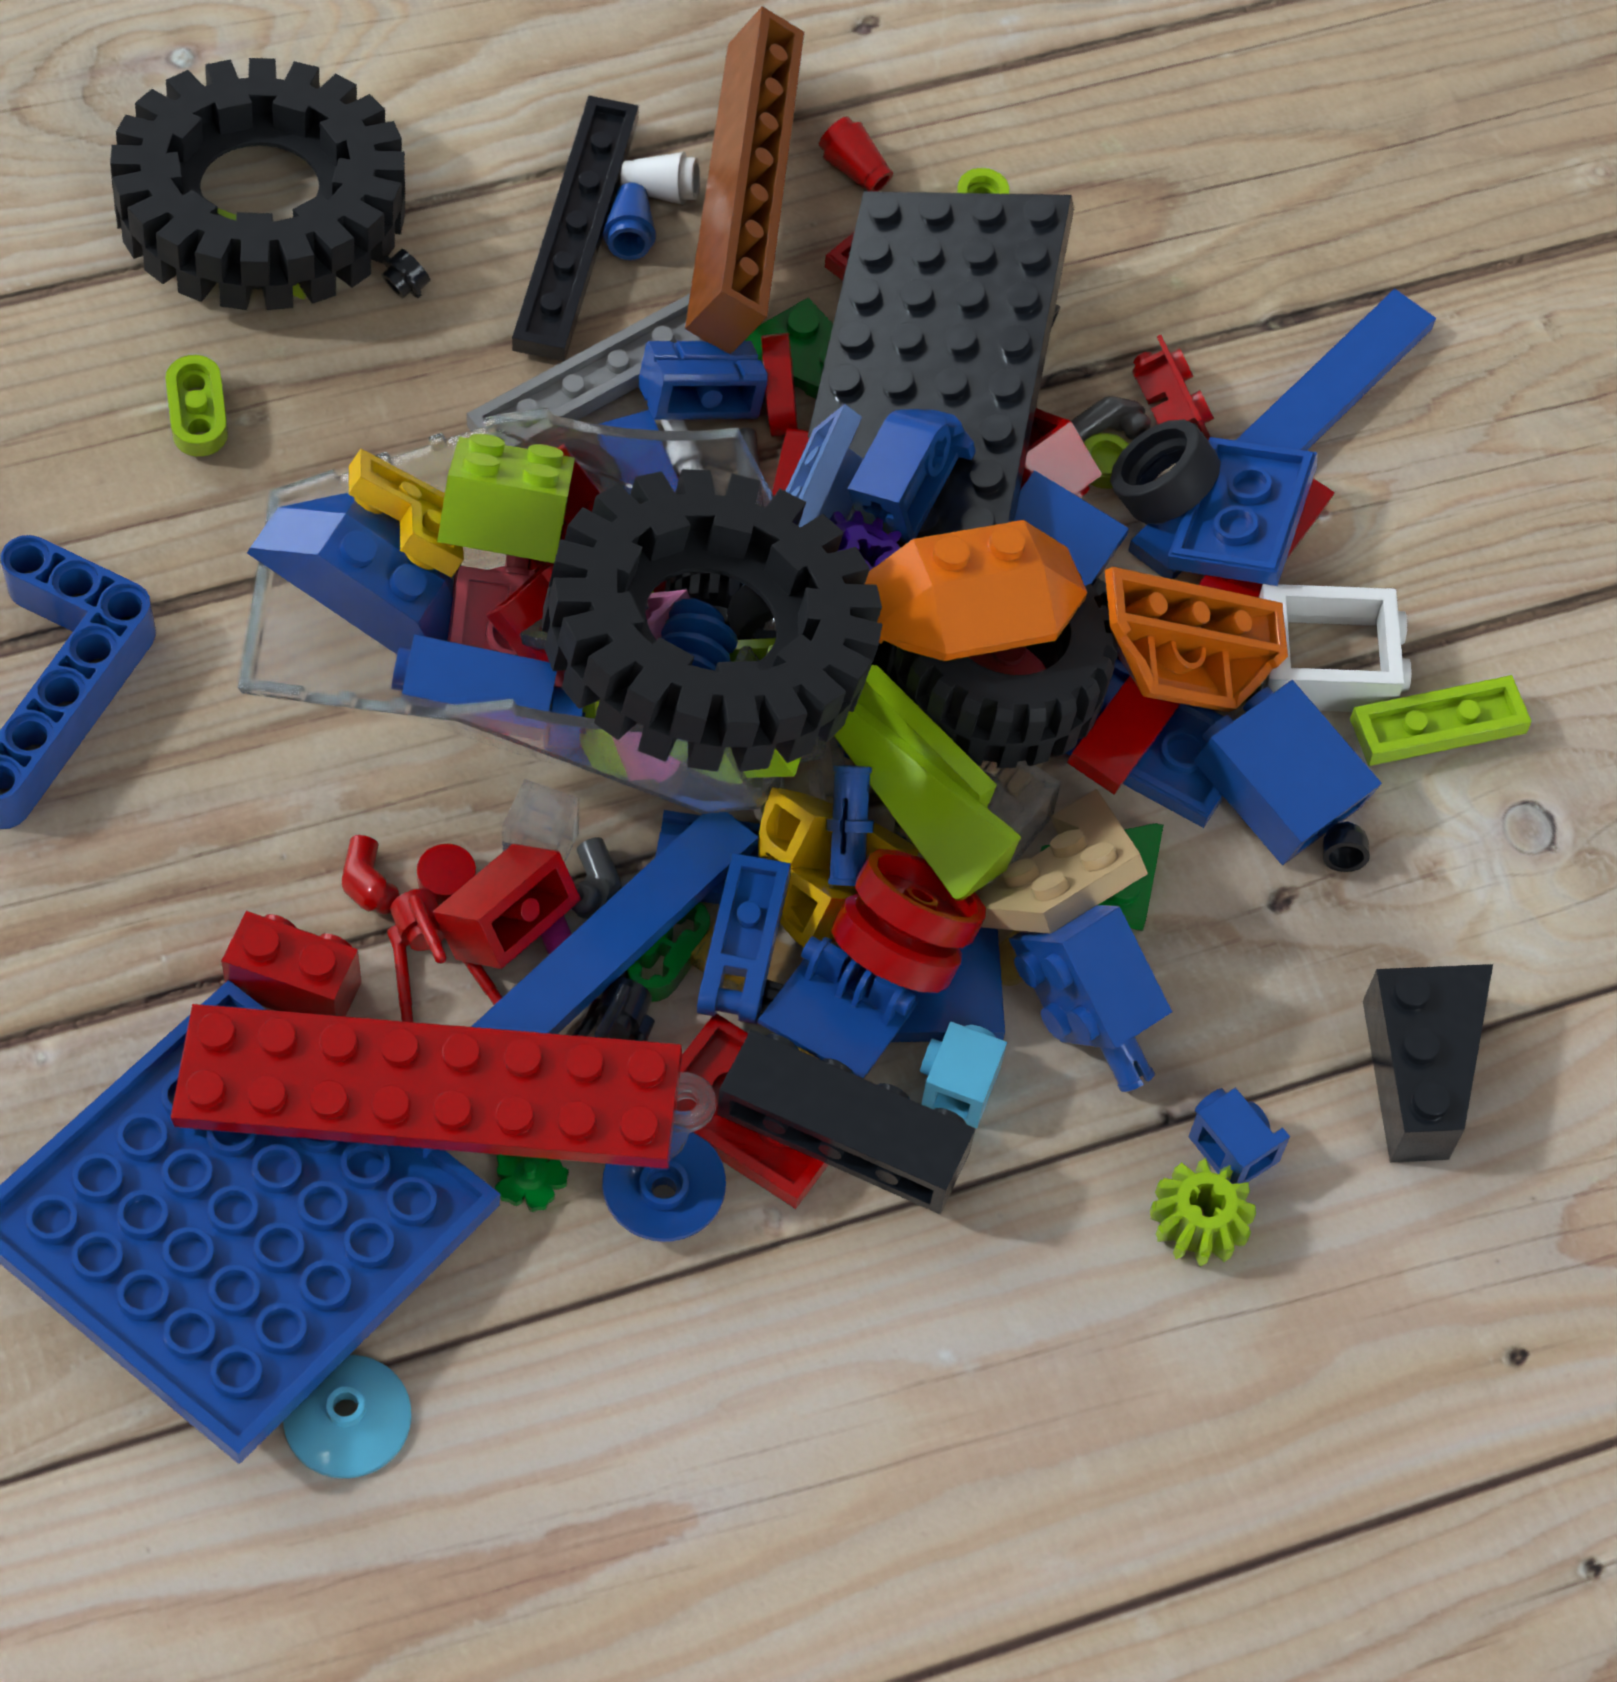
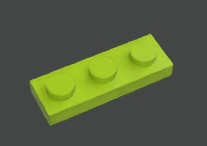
(1440, 720)

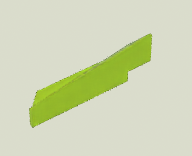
(928, 786)

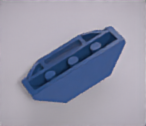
(356, 569)

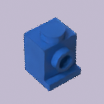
(1236, 1135)

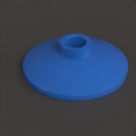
(698, 1186)

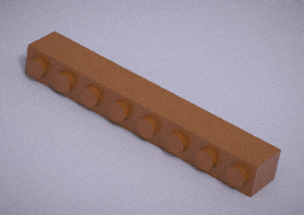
(745, 182)

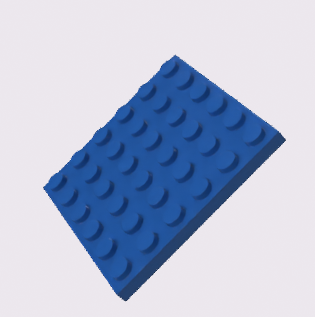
(226, 1258)

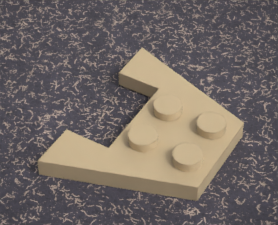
(1077, 872)

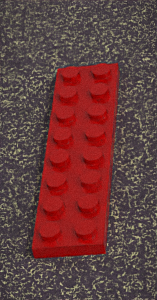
(428, 1086)

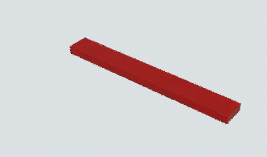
(1135, 721)

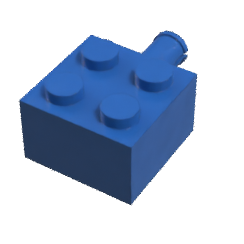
(1095, 988)

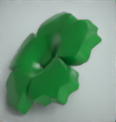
(530, 1179)

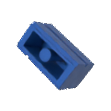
(702, 381)

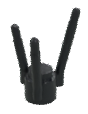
(619, 1012)

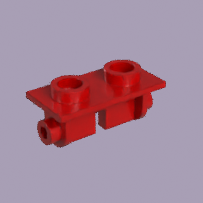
(1165, 376)

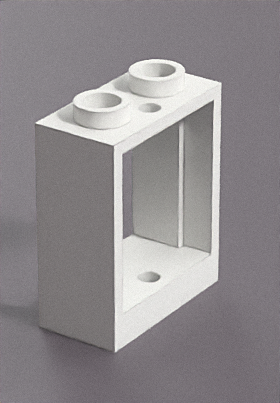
(1349, 606)

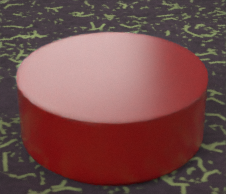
(445, 870)

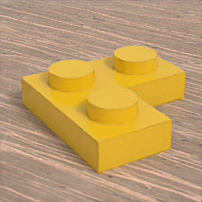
(414, 503)

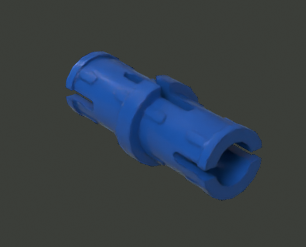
(849, 823)

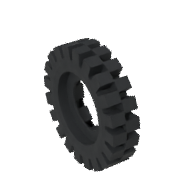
(182, 234)
(641, 539)

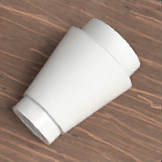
(665, 177)

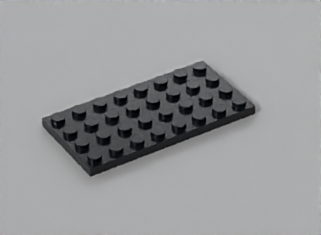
(954, 316)

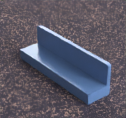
(827, 467)

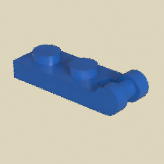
(744, 936)

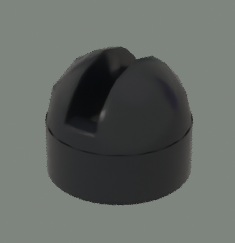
(1345, 847)

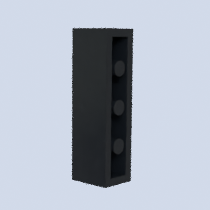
(846, 1120)

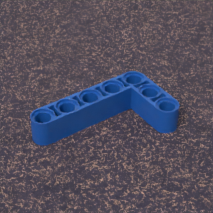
(69, 676)

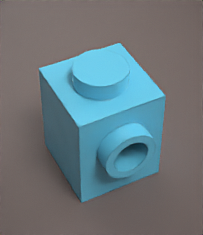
(962, 1070)

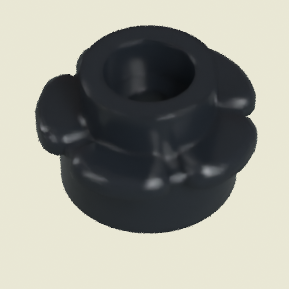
(405, 274)

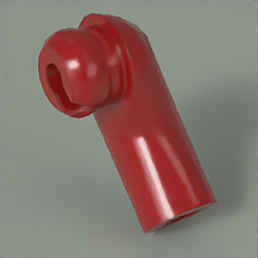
(362, 881)

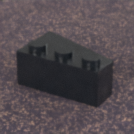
(1425, 1053)

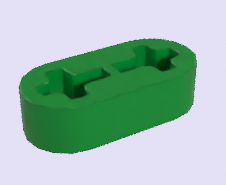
(677, 956)

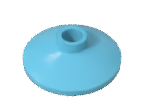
(353, 1443)

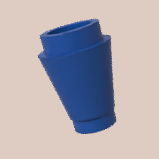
(630, 223)

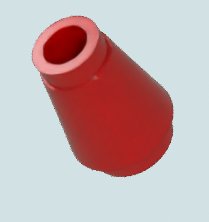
(855, 154)

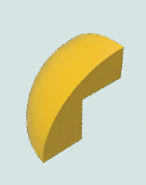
(796, 834)

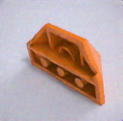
(977, 591)
(1193, 639)

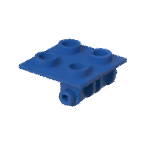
(838, 1008)

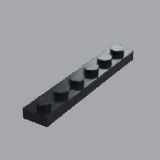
(575, 229)

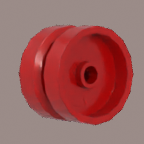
(906, 922)

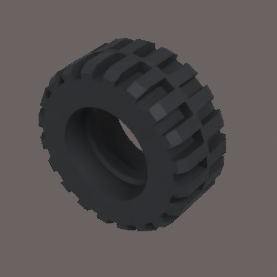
(1018, 715)

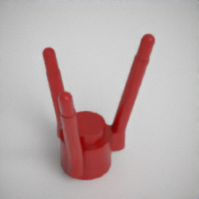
(418, 927)

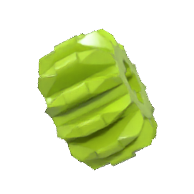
(1223, 1206)

